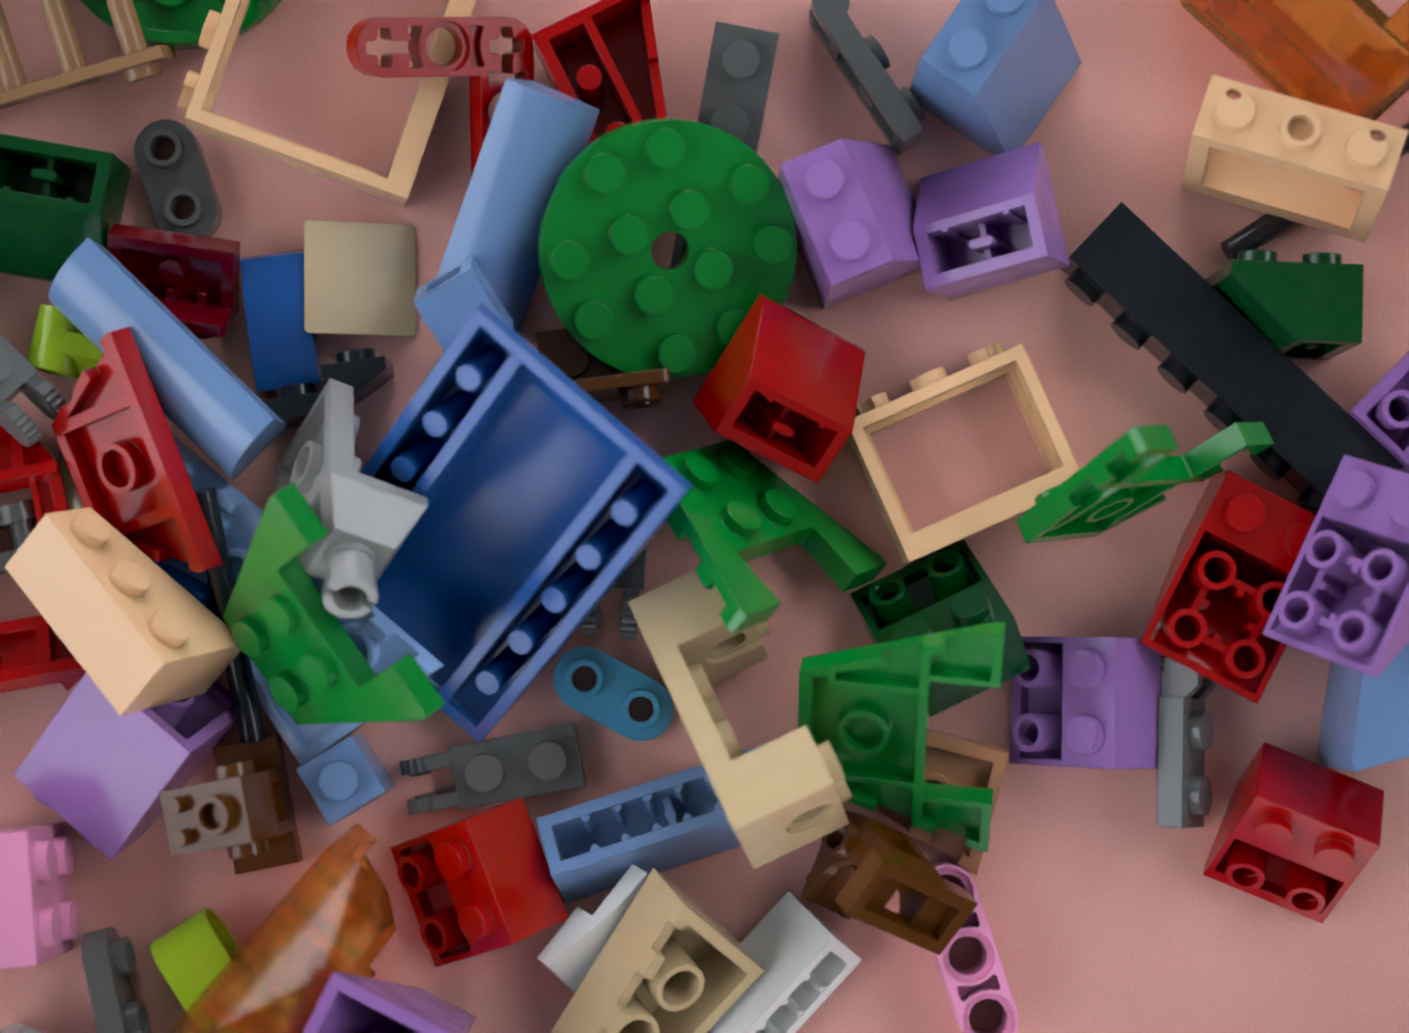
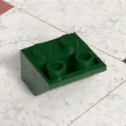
(53, 202)
(1302, 306)
(937, 596)

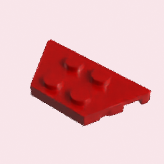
(129, 460)

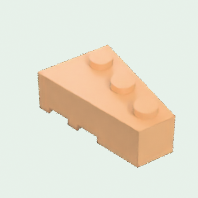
(120, 612)

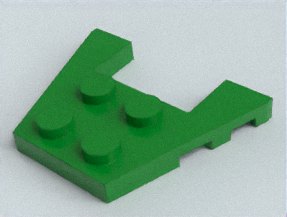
(1132, 479)
(746, 512)
(302, 645)
(876, 719)

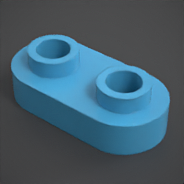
(612, 694)

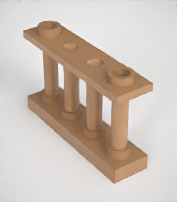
(135, 64)

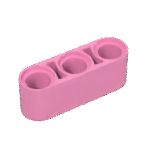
(981, 980)

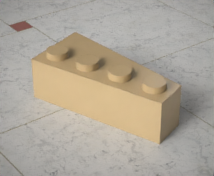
(661, 969)

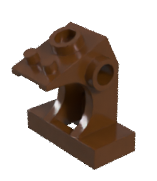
(241, 810)
(863, 869)

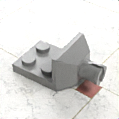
(360, 513)

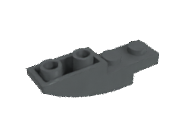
(736, 87)

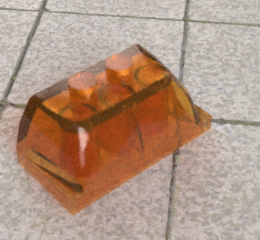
(325, 924)

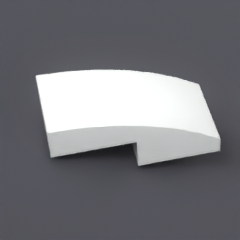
(584, 935)

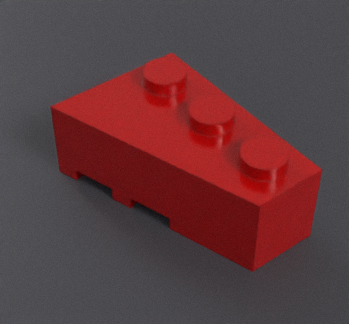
(606, 61)

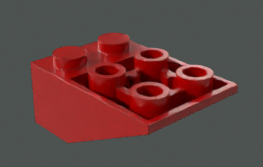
(1228, 584)

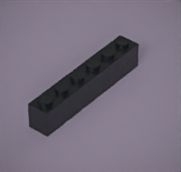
(1217, 355)

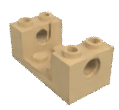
(773, 794)

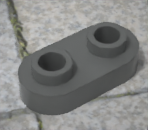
(177, 179)
(108, 968)

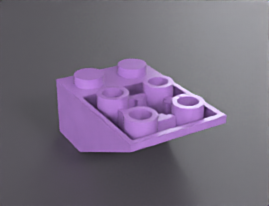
(1352, 573)

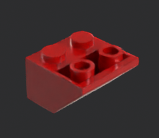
(785, 389)
(1296, 833)
(479, 883)

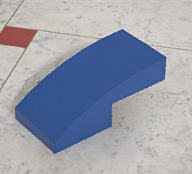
(275, 321)

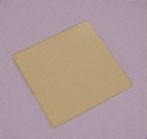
(359, 278)

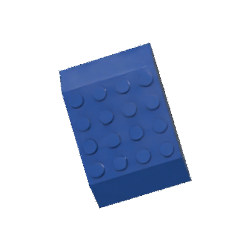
(525, 518)

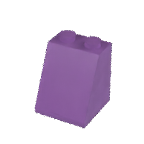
(851, 217)
(109, 768)
(380, 1006)

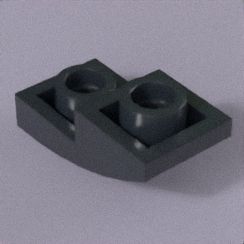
(353, 367)

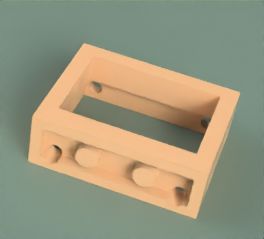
(1291, 158)
(933, 390)

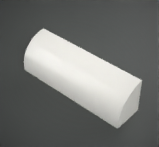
(800, 966)

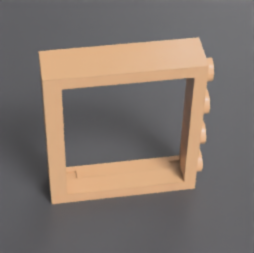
(202, 88)

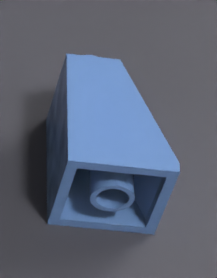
(996, 70)
(1365, 716)

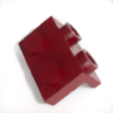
(186, 272)

